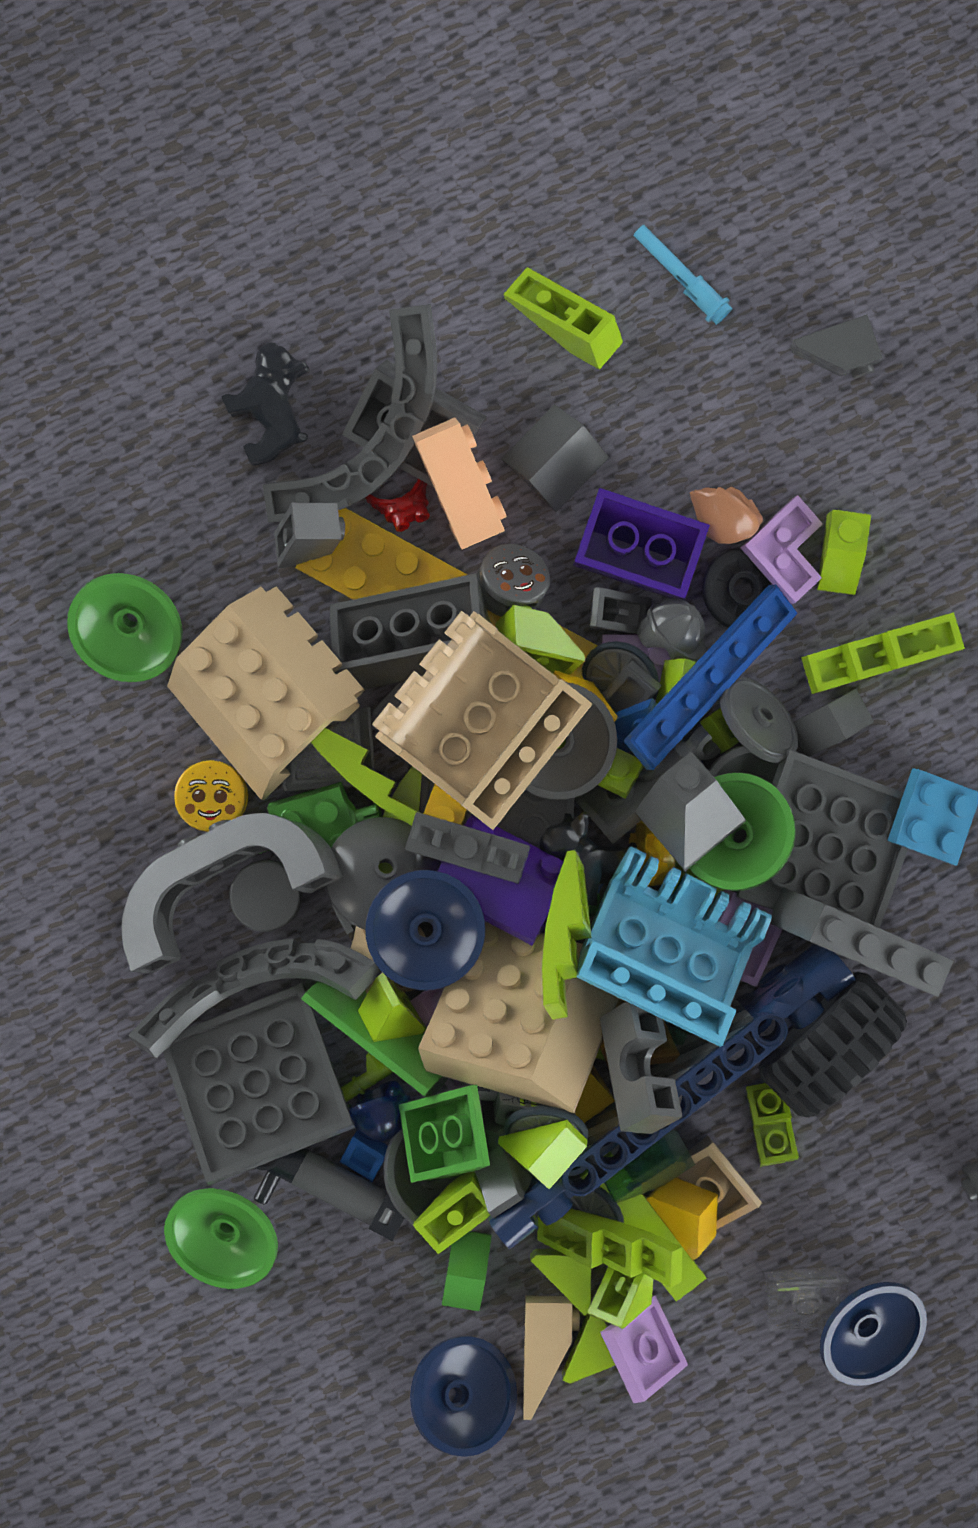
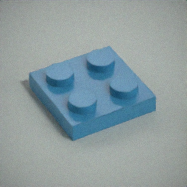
(934, 816)

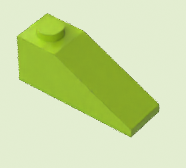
(566, 317)

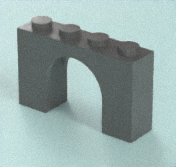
(860, 941)

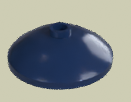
(421, 960)
(873, 1333)
(482, 1401)

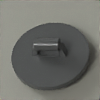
(758, 720)

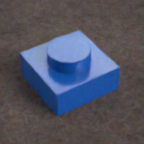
(364, 1156)

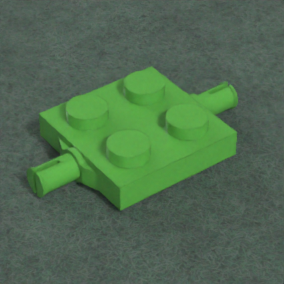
(324, 811)

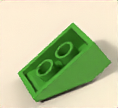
(444, 1135)

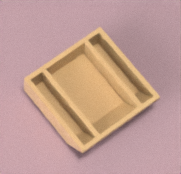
(500, 1036)

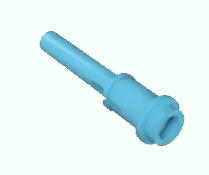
(696, 287)

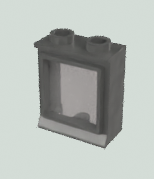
(312, 771)

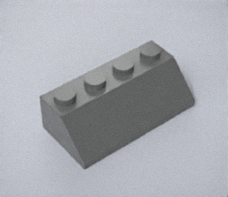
(392, 632)

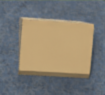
(719, 1176)

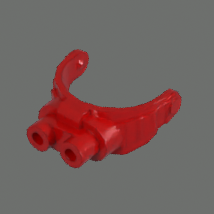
(404, 509)

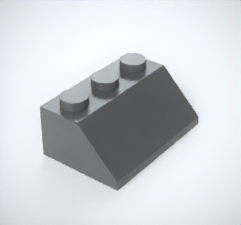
(376, 404)

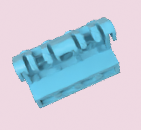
(668, 948)

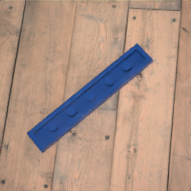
(710, 677)

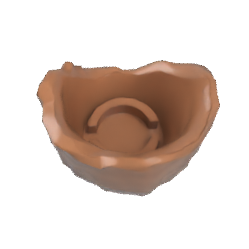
(727, 512)

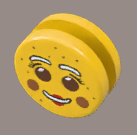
(210, 794)

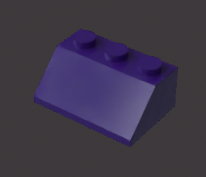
(641, 545)
(511, 906)

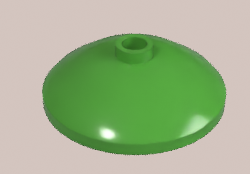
(114, 643)
(768, 839)
(221, 1238)

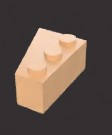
(460, 482)

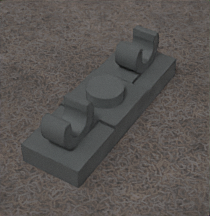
(467, 847)

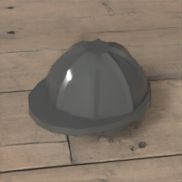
(674, 627)

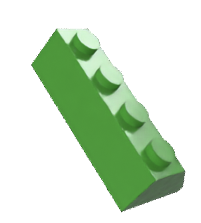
(397, 1054)

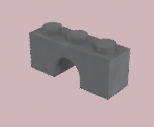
(641, 1100)

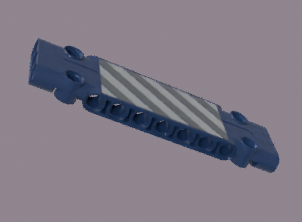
(782, 995)

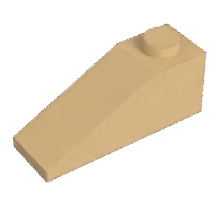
(546, 1341)

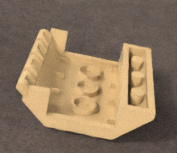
(262, 686)
(480, 718)

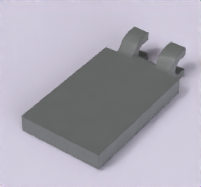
(616, 814)

